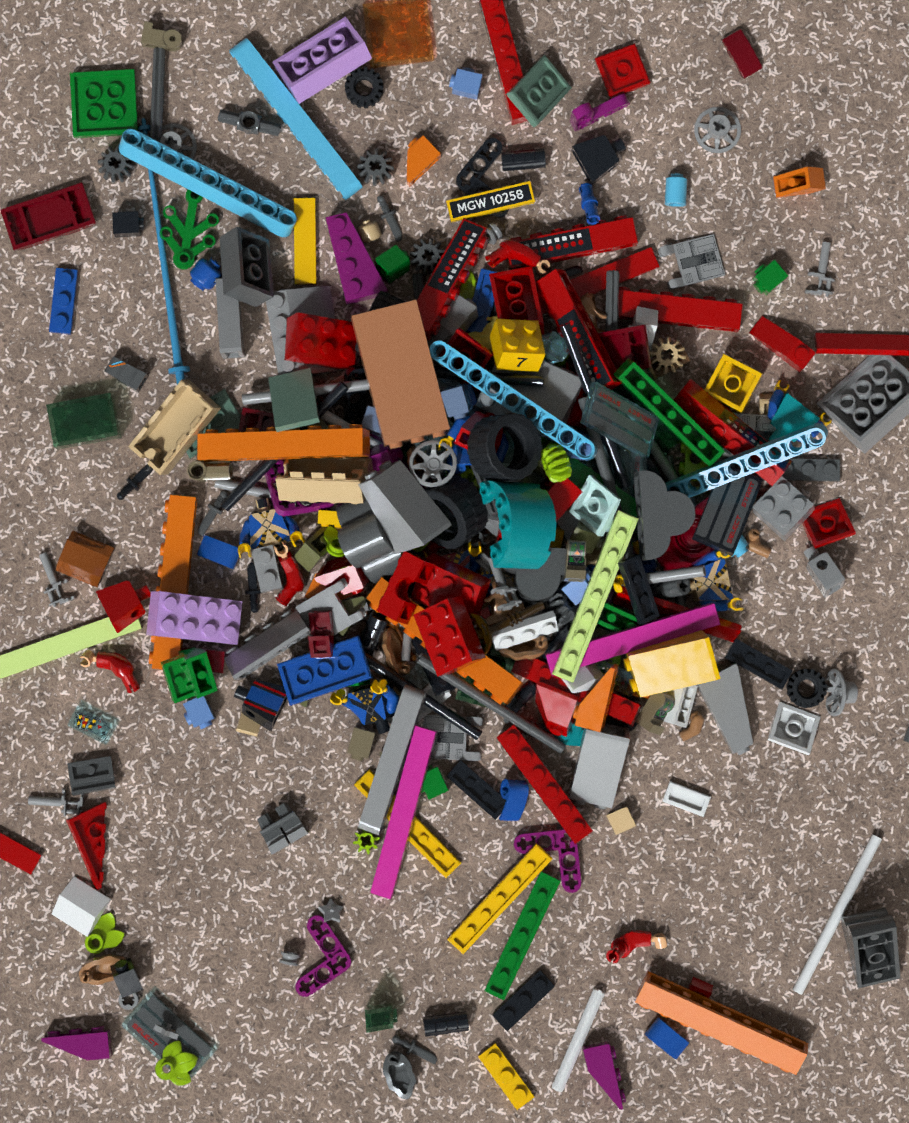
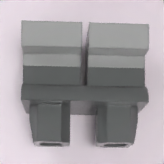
(273, 833)

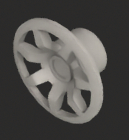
(718, 129)
(175, 141)
(433, 464)
(841, 692)

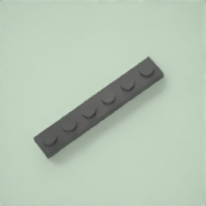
(803, 470)

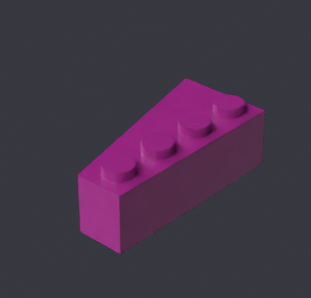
(356, 270)

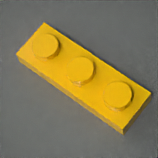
(506, 1076)

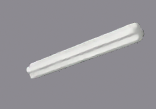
(578, 1040)

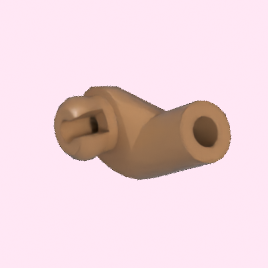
(755, 545)
(695, 727)

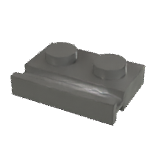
(91, 775)

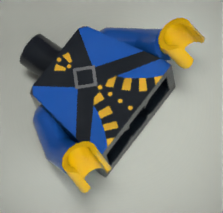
(370, 703)

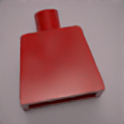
(123, 603)

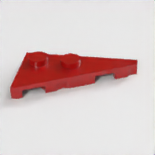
(88, 833)

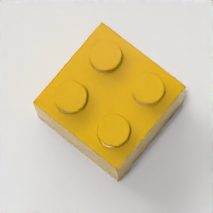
(517, 345)
(733, 383)

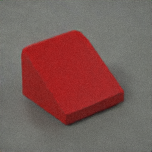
(701, 987)

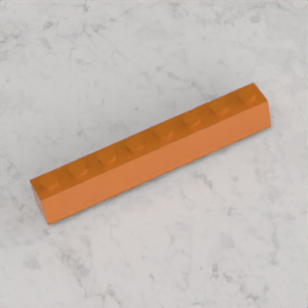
(285, 444)
(176, 565)
(485, 672)
(722, 1023)

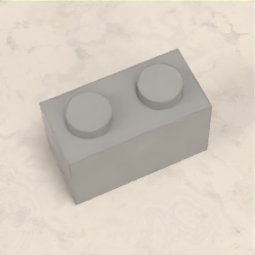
(267, 569)

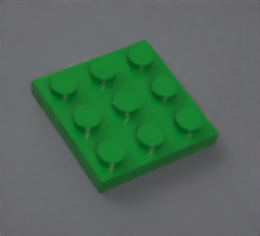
(103, 103)

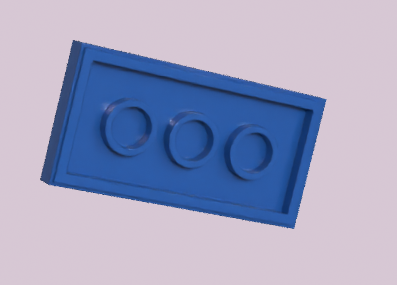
(313, 677)

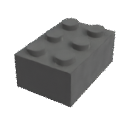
(246, 267)

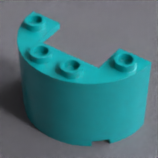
(525, 523)

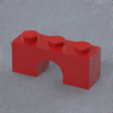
(395, 600)

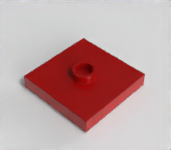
(622, 71)

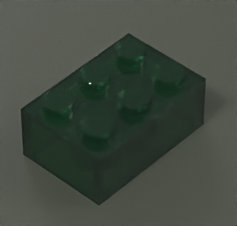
(83, 421)

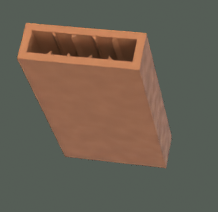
(400, 374)

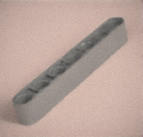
(392, 759)

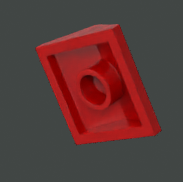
(828, 524)

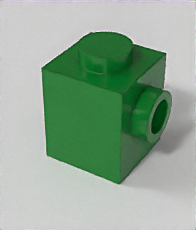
(393, 263)
(769, 277)
(433, 783)

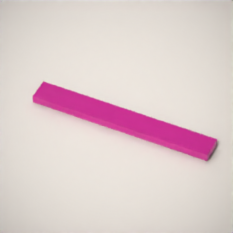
(645, 635)
(403, 812)

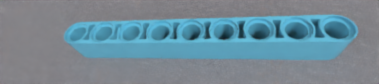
(296, 118)
(207, 183)
(504, 394)
(745, 463)

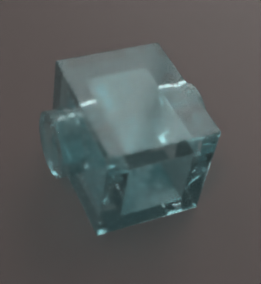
(554, 348)

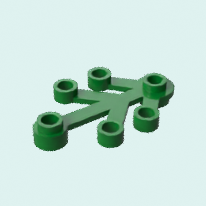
(187, 233)

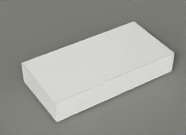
(686, 798)

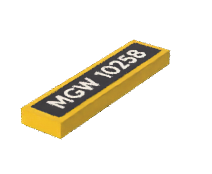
(490, 201)

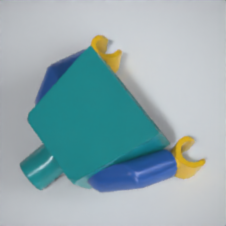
(789, 414)

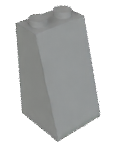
(402, 507)
(599, 766)

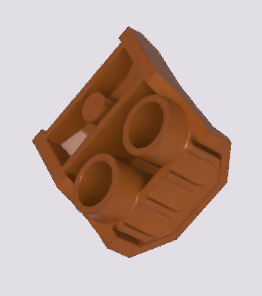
(84, 558)

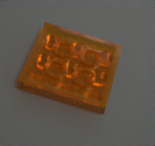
(398, 32)

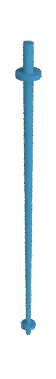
(178, 368)

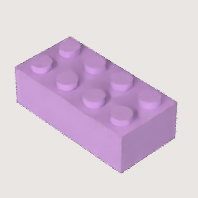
(322, 60)
(194, 617)

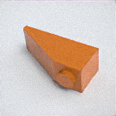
(594, 708)

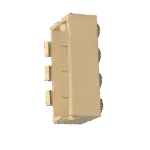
(174, 427)
(323, 480)

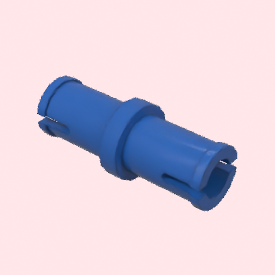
(589, 203)

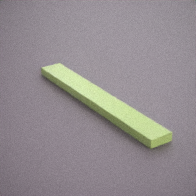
(595, 596)
(61, 646)

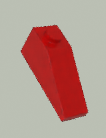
(782, 344)

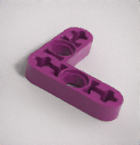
(586, 115)
(291, 510)
(556, 844)
(331, 955)

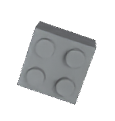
(783, 508)

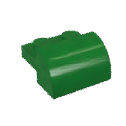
(189, 675)

